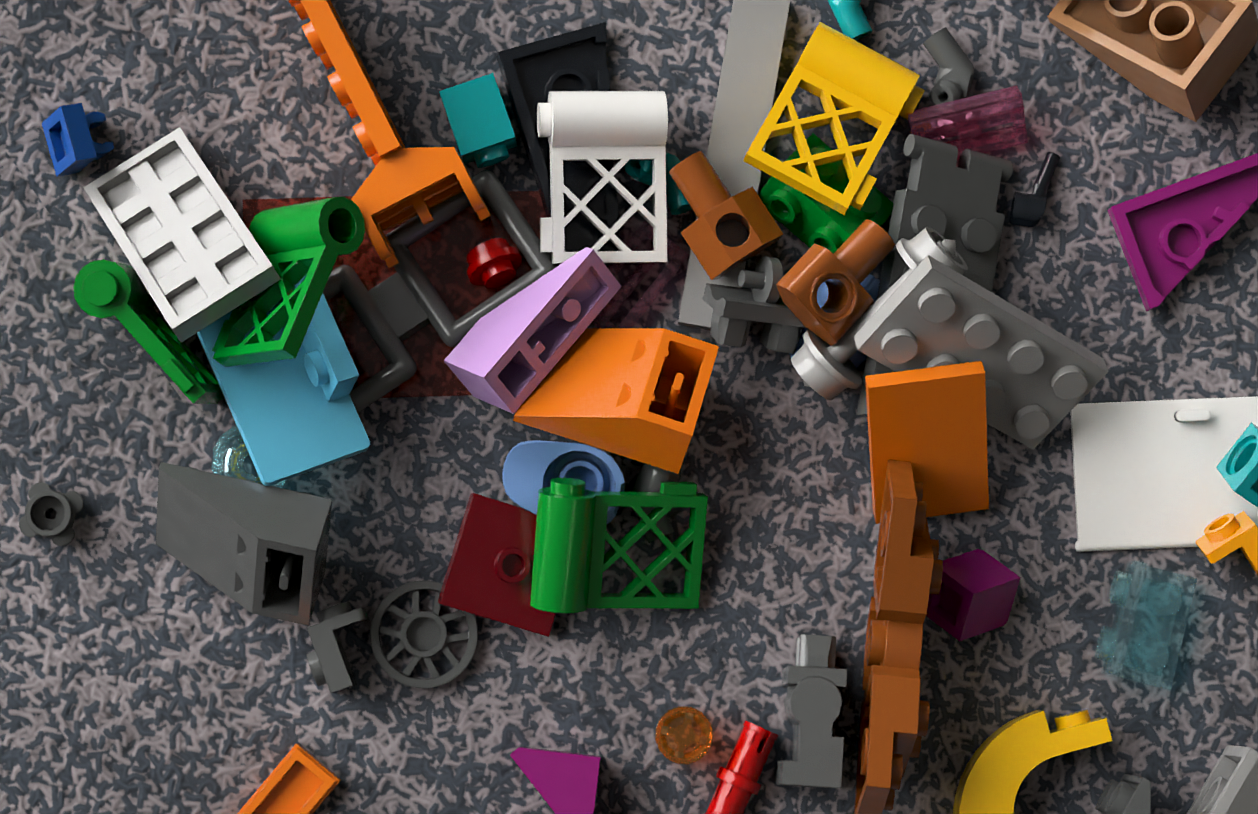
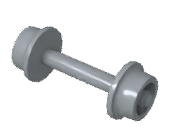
(829, 367)

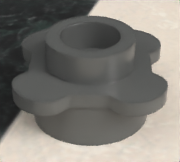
(35, 519)

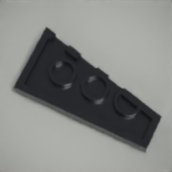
(562, 64)

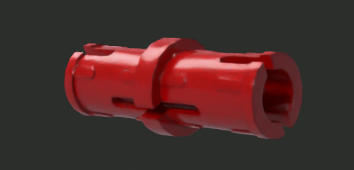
(742, 771)

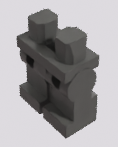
(812, 707)

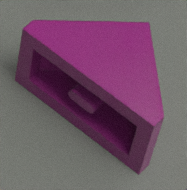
(561, 777)

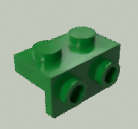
(813, 220)

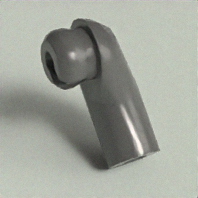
(954, 71)

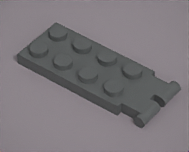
(955, 204)

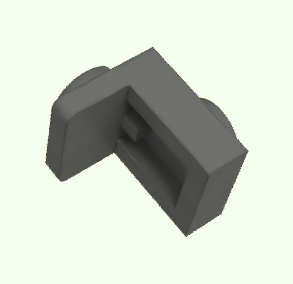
(329, 659)

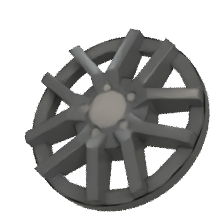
(422, 635)

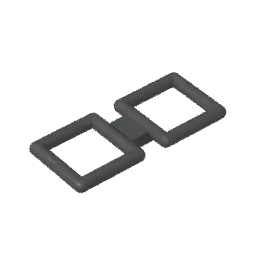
(409, 299)

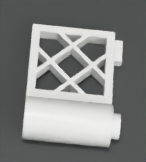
(605, 127)

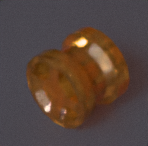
(691, 737)

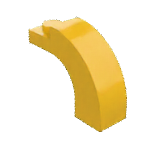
(1015, 749)

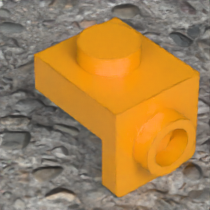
(1228, 535)

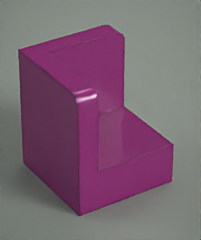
(973, 595)

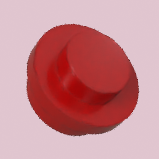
(493, 263)

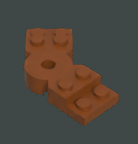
(903, 578)

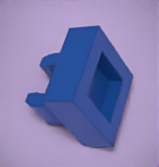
(71, 140)

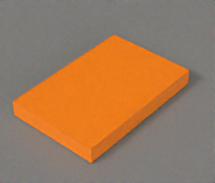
(936, 424)

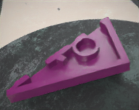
(1177, 225)

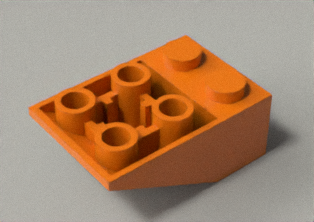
(626, 393)

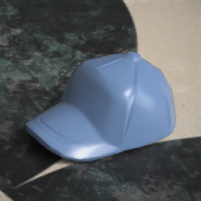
(536, 462)

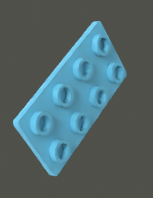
(296, 409)

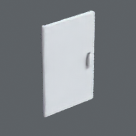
(1154, 478)

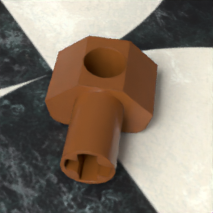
(715, 205)
(843, 275)

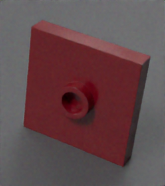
(494, 566)

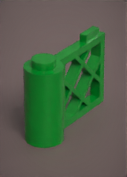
(297, 243)
(117, 293)
(572, 547)

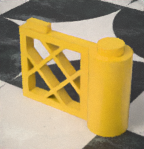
(863, 88)

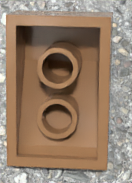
(1165, 47)

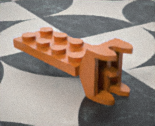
(404, 179)

